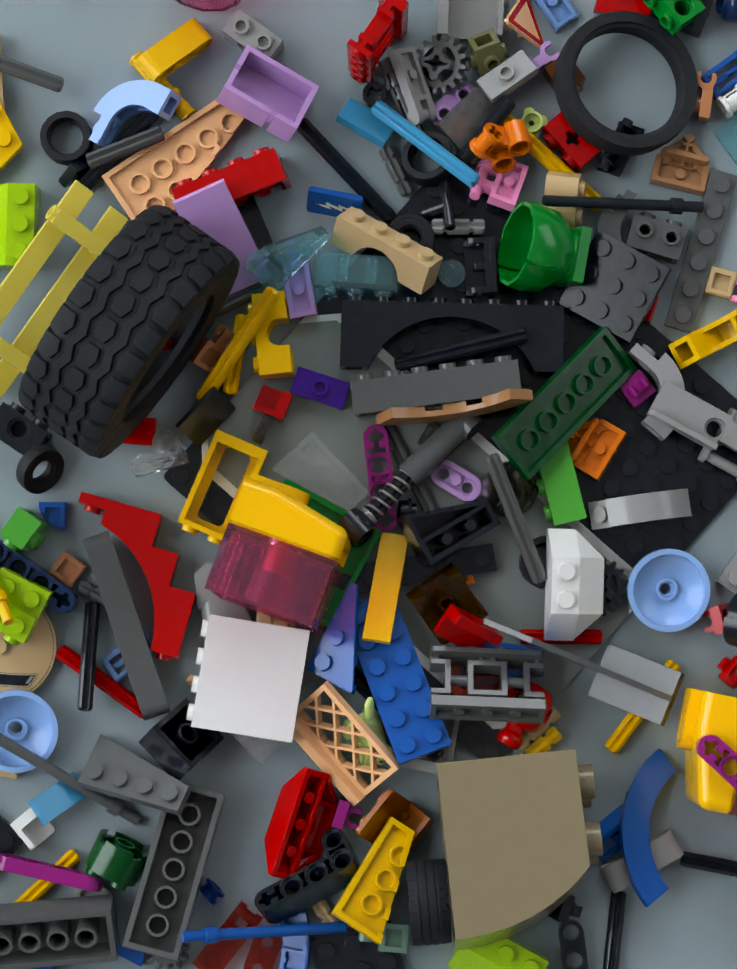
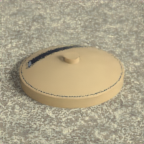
(30, 663)

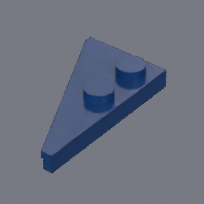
(336, 652)

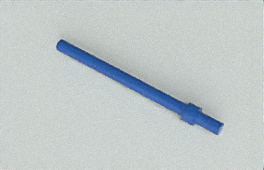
(211, 934)

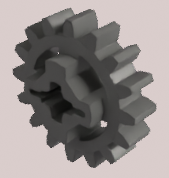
(437, 53)

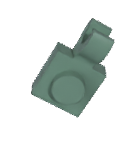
(394, 938)

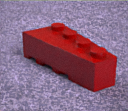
(243, 177)

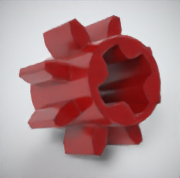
(728, 671)

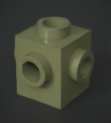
(486, 52)

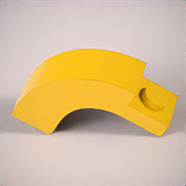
(705, 340)

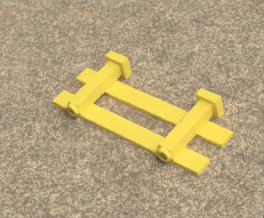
(60, 221)

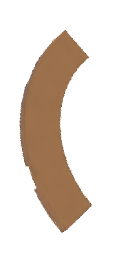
(491, 403)

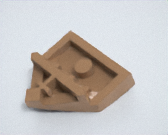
(681, 167)

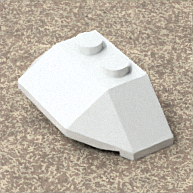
(572, 585)

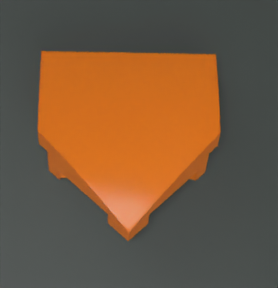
(595, 446)

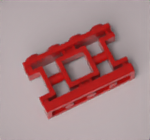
(388, 23)

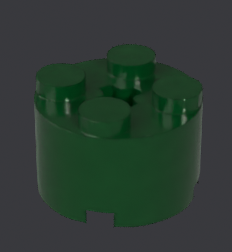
(116, 859)

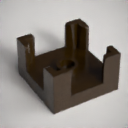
(438, 592)

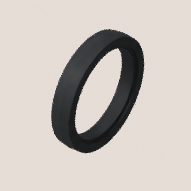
(672, 50)

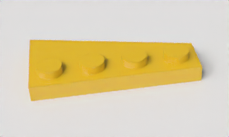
(372, 889)

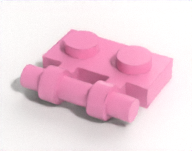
(504, 189)

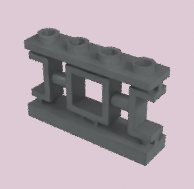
(487, 704)

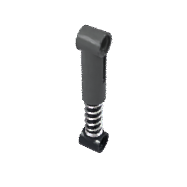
(414, 470)

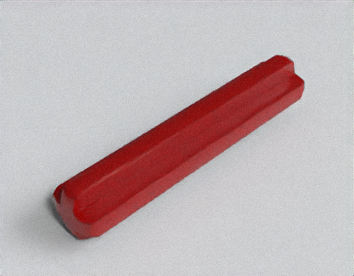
(588, 636)

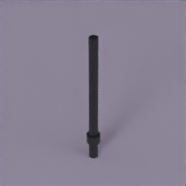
(674, 205)

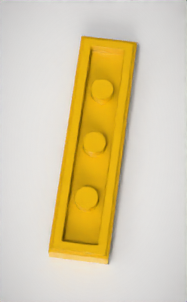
(385, 588)

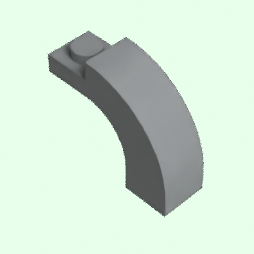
(659, 370)
(639, 508)

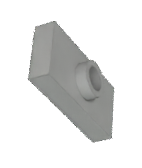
(507, 76)

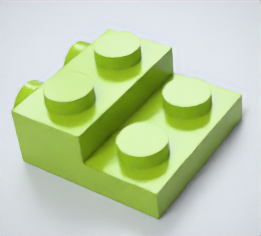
(26, 605)

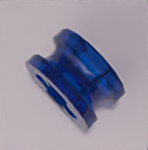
(211, 891)

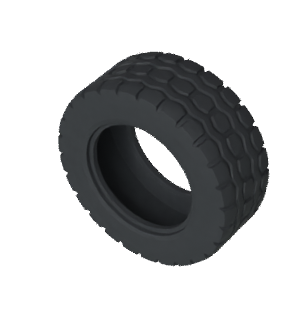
(104, 350)

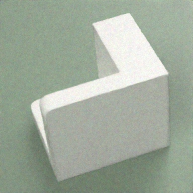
(31, 829)

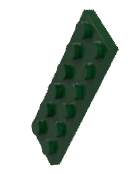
(564, 403)

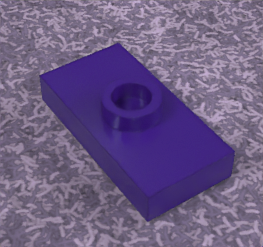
(320, 388)

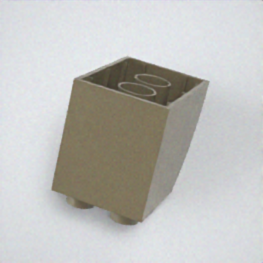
(514, 840)

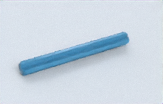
(425, 144)

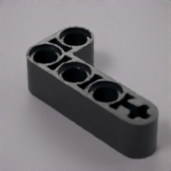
(312, 882)

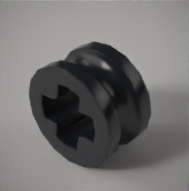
(376, 86)

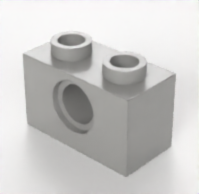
(245, 30)

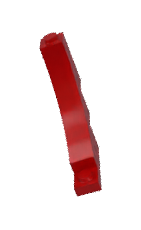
(139, 532)

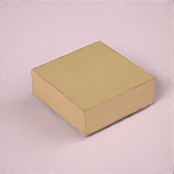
(720, 283)

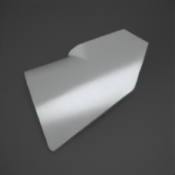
(213, 605)

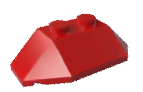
(299, 821)

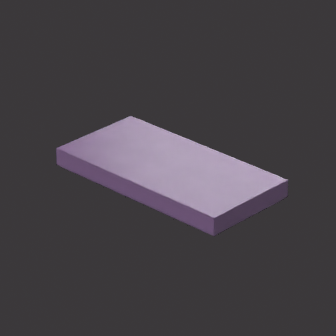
(218, 216)

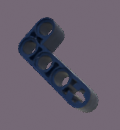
(33, 572)

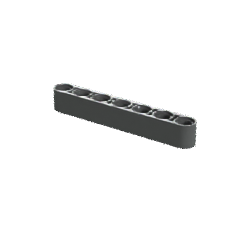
(126, 625)

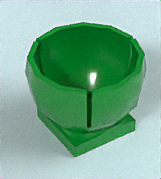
(541, 249)

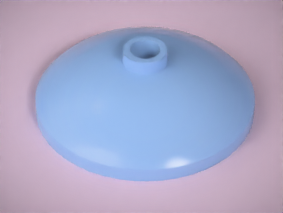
(686, 594)
(38, 729)

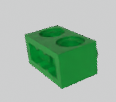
(669, 18)

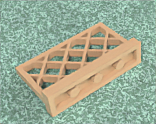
(328, 754)

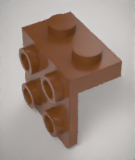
(396, 806)

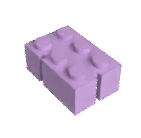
(267, 93)

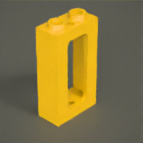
(220, 442)

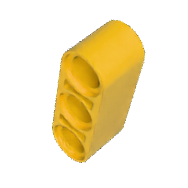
(174, 51)

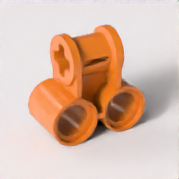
(502, 144)

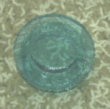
(451, 273)

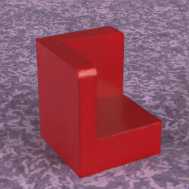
(273, 403)

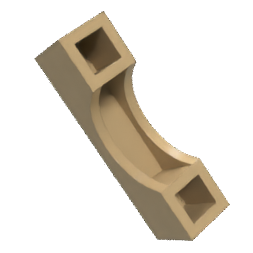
(415, 264)

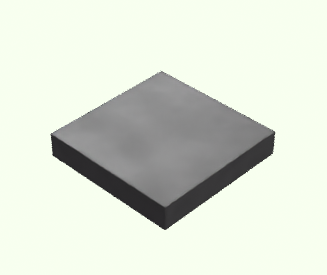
(465, 118)

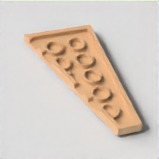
(185, 153)

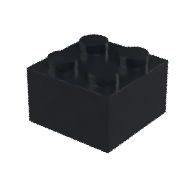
(177, 744)

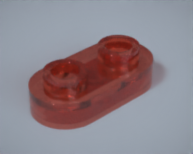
(261, 954)

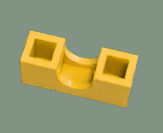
(272, 360)

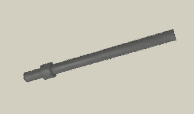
(114, 806)

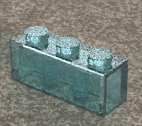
(354, 274)

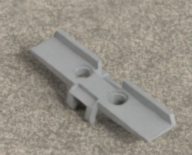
(690, 418)

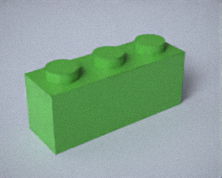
(561, 489)

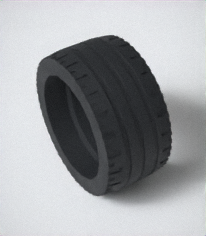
(428, 902)

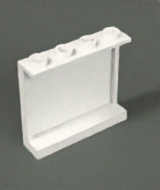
(248, 678)

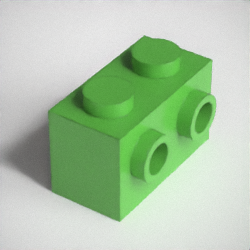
(24, 531)

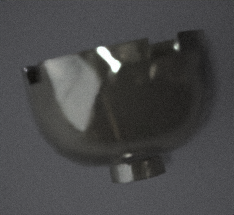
(525, 490)

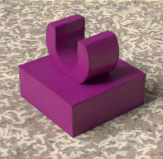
(637, 388)
(342, 814)

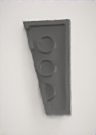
(128, 777)

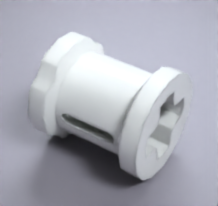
(728, 102)

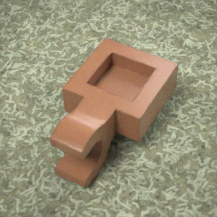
(704, 102)
(211, 350)

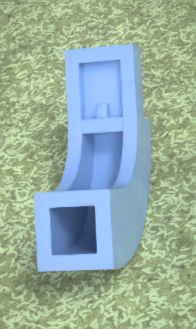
(127, 101)

